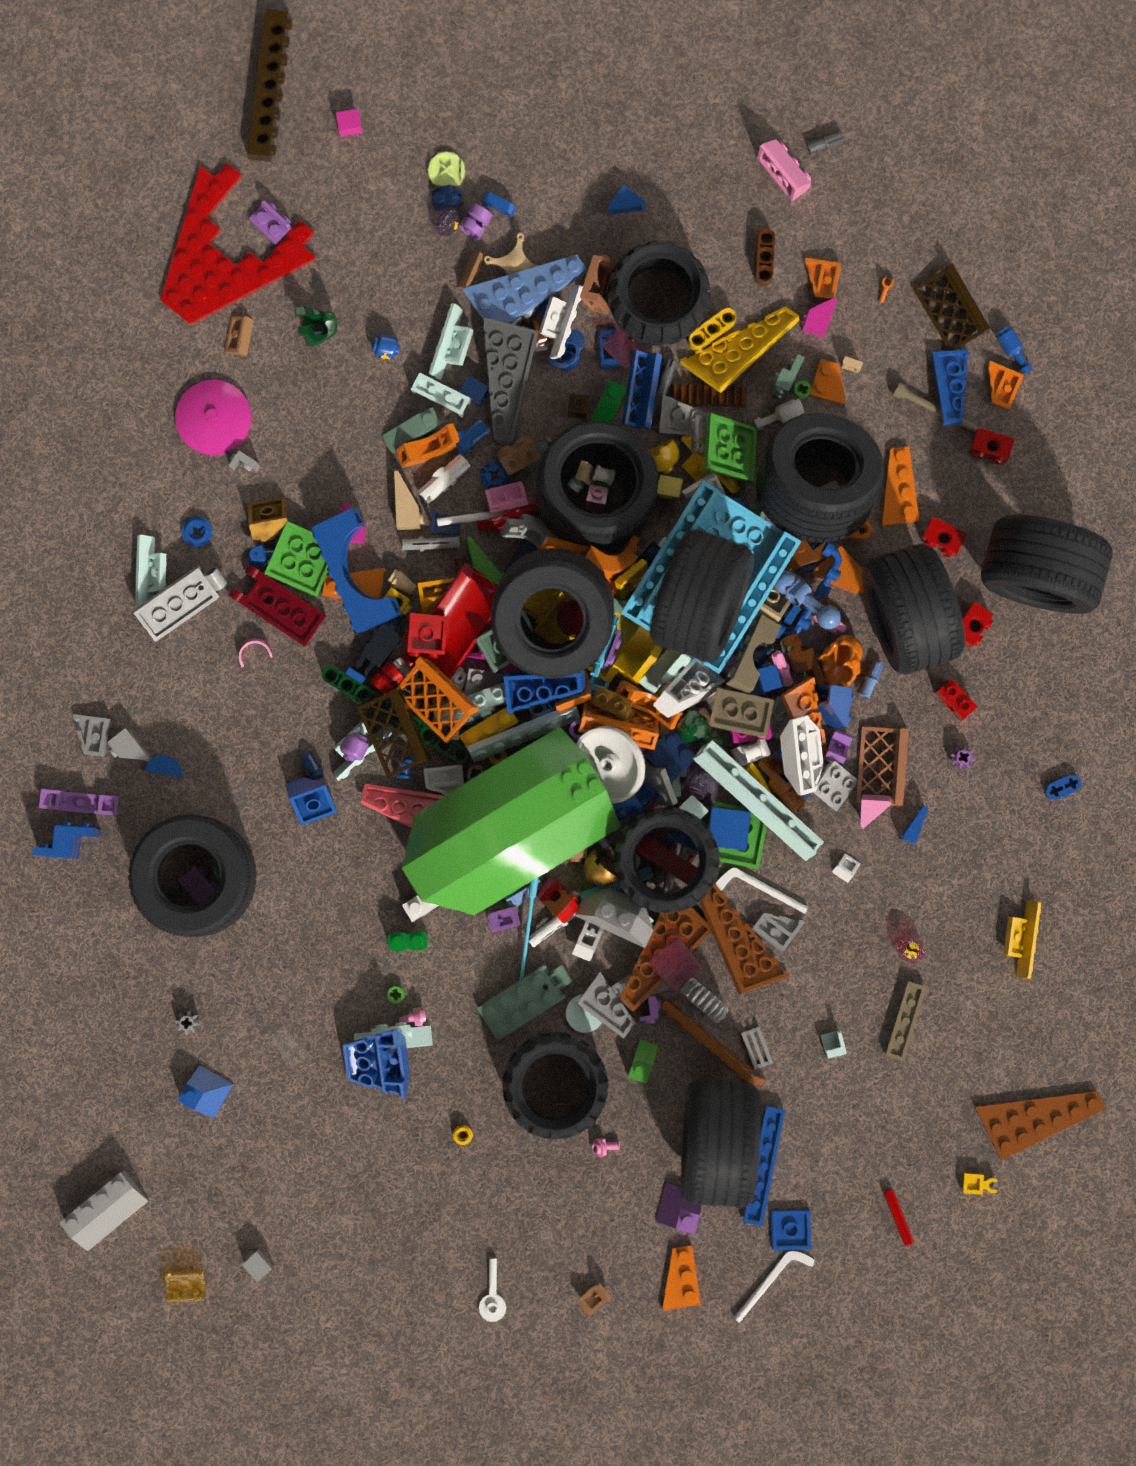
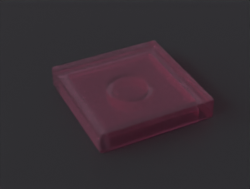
(675, 964)

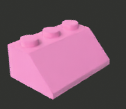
(784, 169)

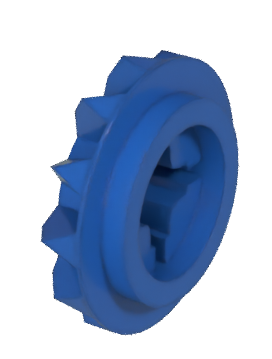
(486, 477)
(197, 522)

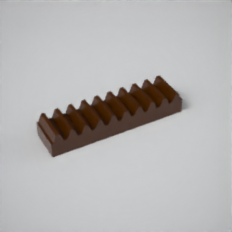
(708, 396)

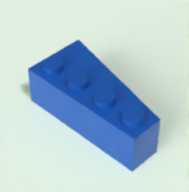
(527, 690)

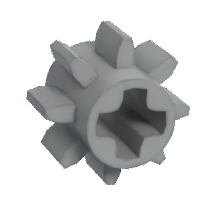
(183, 1026)

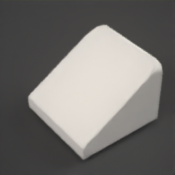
(846, 867)

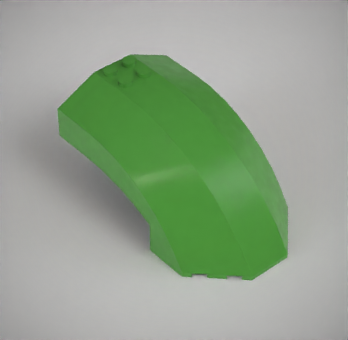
(508, 826)

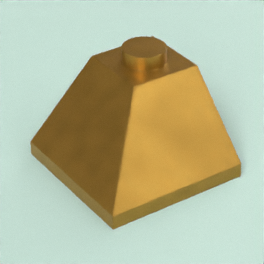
(266, 519)

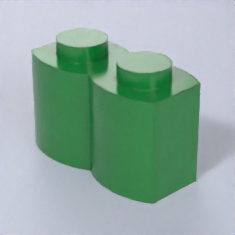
(402, 941)

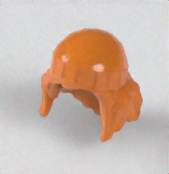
(842, 661)

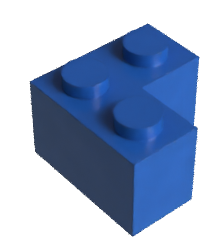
(768, 680)

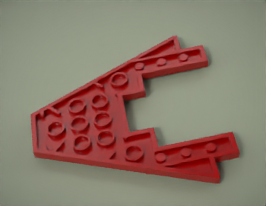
(205, 279)

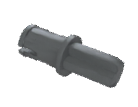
(824, 142)

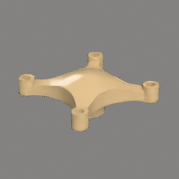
(514, 261)

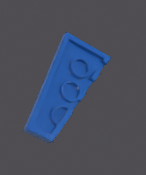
(950, 378)

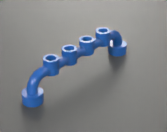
(822, 590)

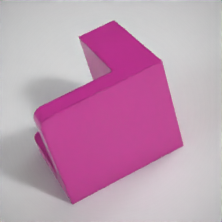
(349, 122)

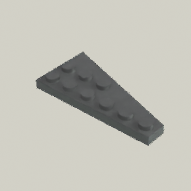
(508, 364)

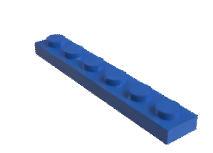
(769, 1143)

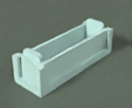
(440, 394)

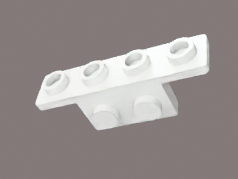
(558, 320)

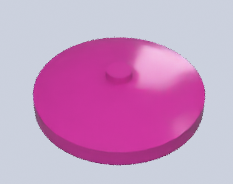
(213, 417)

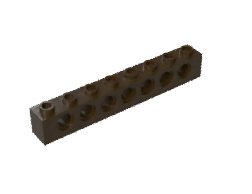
(273, 21)

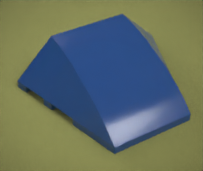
(379, 1062)

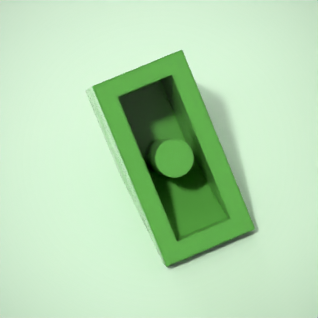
(643, 1061)

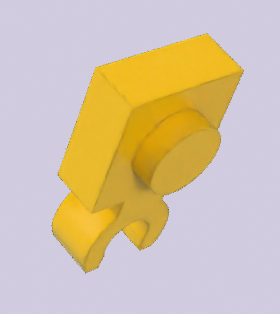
(975, 1183)

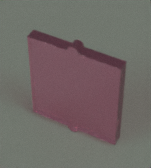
(621, 347)

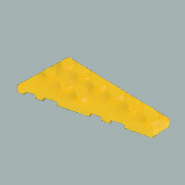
(739, 350)

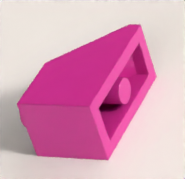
(818, 318)

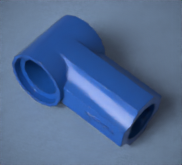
(471, 437)

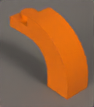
(428, 448)
(614, 565)
(644, 701)

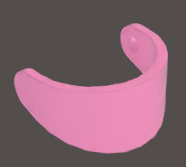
(251, 641)

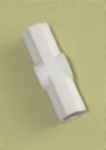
(444, 478)

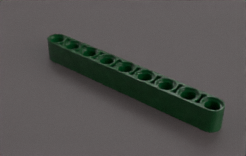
(354, 693)

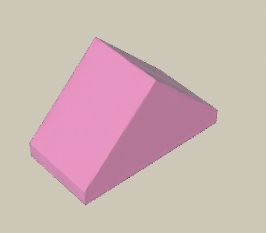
(872, 807)

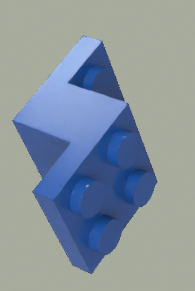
(66, 840)

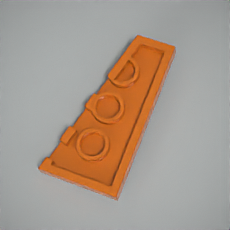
(802, 701)

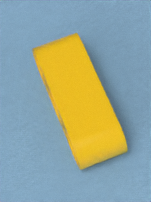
(717, 322)

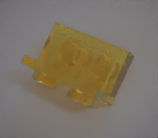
(185, 1286)

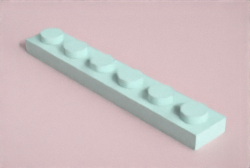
(523, 733)

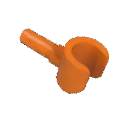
(885, 289)

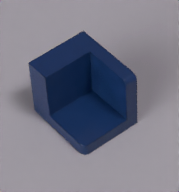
(474, 390)

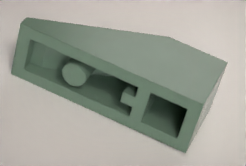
(413, 429)

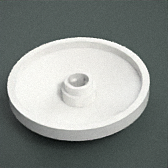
(615, 761)

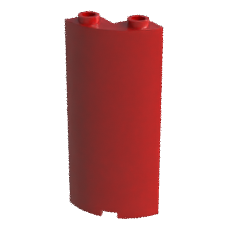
(468, 611)

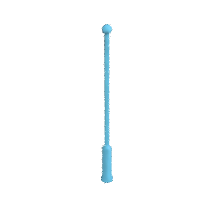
(532, 894)

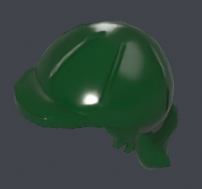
(694, 728)

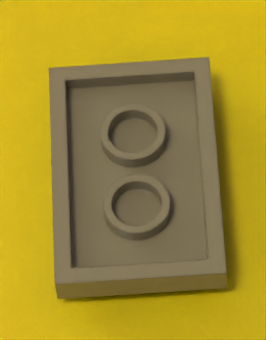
(741, 713)

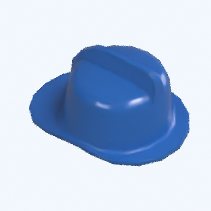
(571, 356)

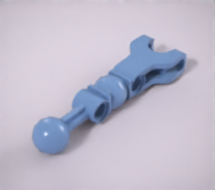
(800, 592)

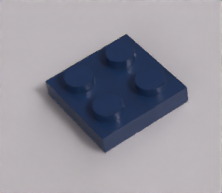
(671, 754)

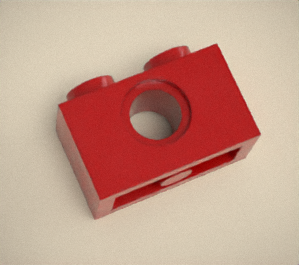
(1001, 442)
(954, 537)
(983, 619)
(956, 700)
(564, 907)

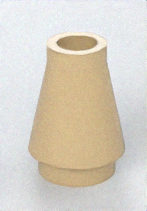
(401, 581)

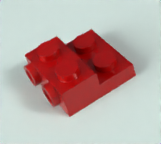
(426, 635)

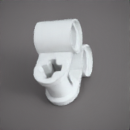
(751, 752)

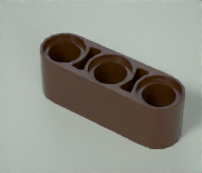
(767, 249)

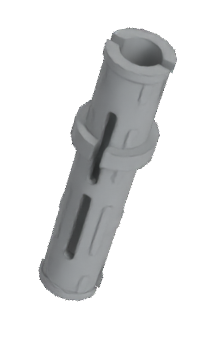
(407, 544)

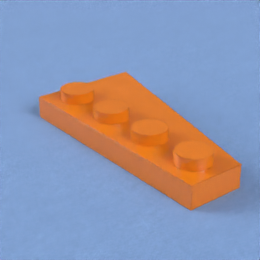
(900, 493)

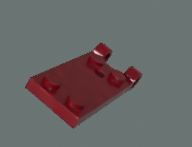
(285, 612)

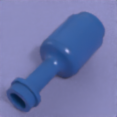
(1011, 343)

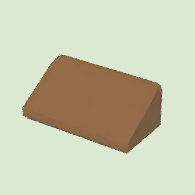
(471, 270)
(239, 335)

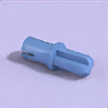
(871, 679)

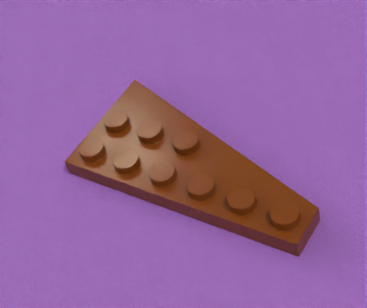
(669, 926)
(739, 945)
(715, 1047)
(1027, 1122)

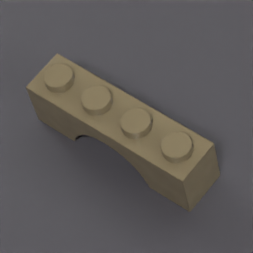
(744, 674)

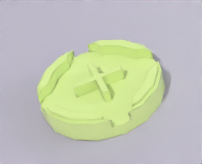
(446, 169)

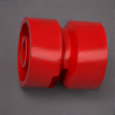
(387, 678)

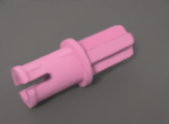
(783, 668)

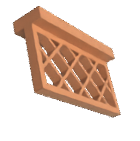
(899, 763)

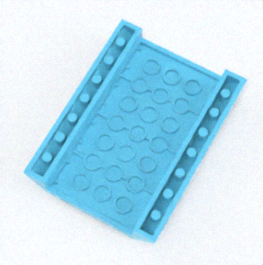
(725, 518)

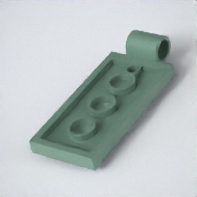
(524, 1000)

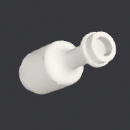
(783, 411)

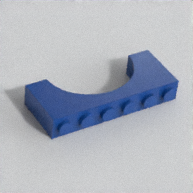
(334, 539)

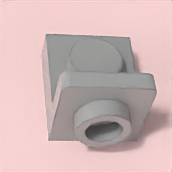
(247, 462)

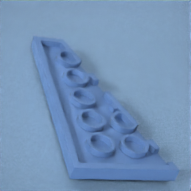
(520, 292)

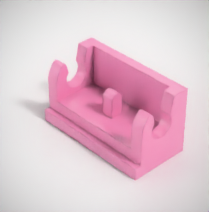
(506, 497)

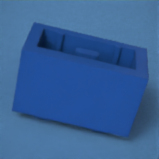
(834, 705)

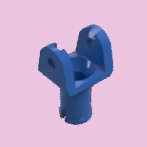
(259, 556)

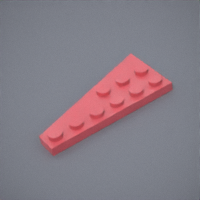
(397, 803)

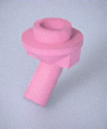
(418, 1017)
(600, 1146)

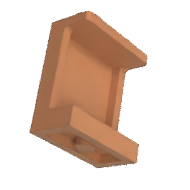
(596, 282)

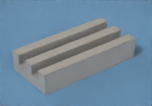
(762, 1063)

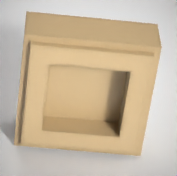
(851, 364)

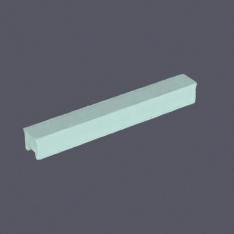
(758, 800)

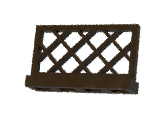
(967, 301)
(406, 722)

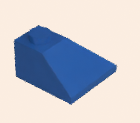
(310, 800)
(205, 1092)

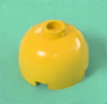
(665, 455)

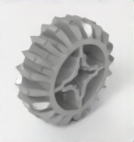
(704, 1000)

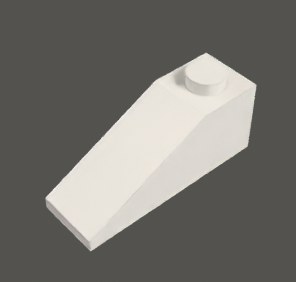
(587, 941)

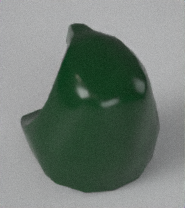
(317, 325)

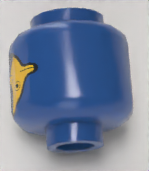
(385, 347)

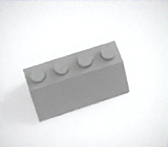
(104, 1211)

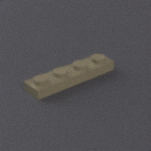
(905, 1021)

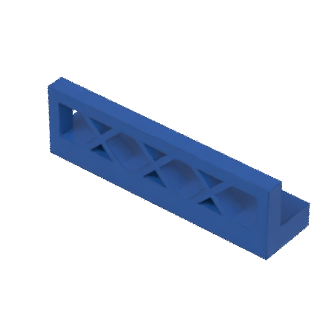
(644, 391)

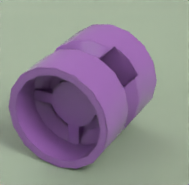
(475, 221)

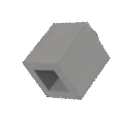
(257, 1265)

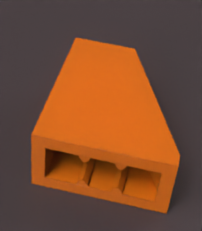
(850, 576)

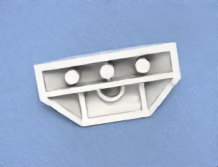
(802, 754)

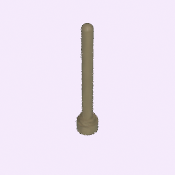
(902, 392)

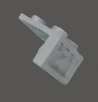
(834, 784)

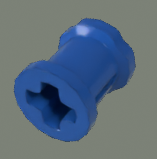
(405, 774)

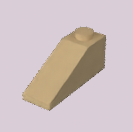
(407, 511)

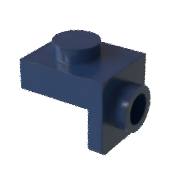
(446, 197)

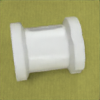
(603, 475)

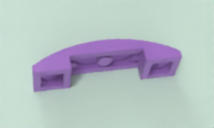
(78, 802)

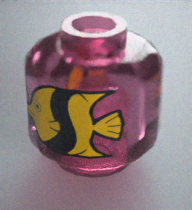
(910, 949)

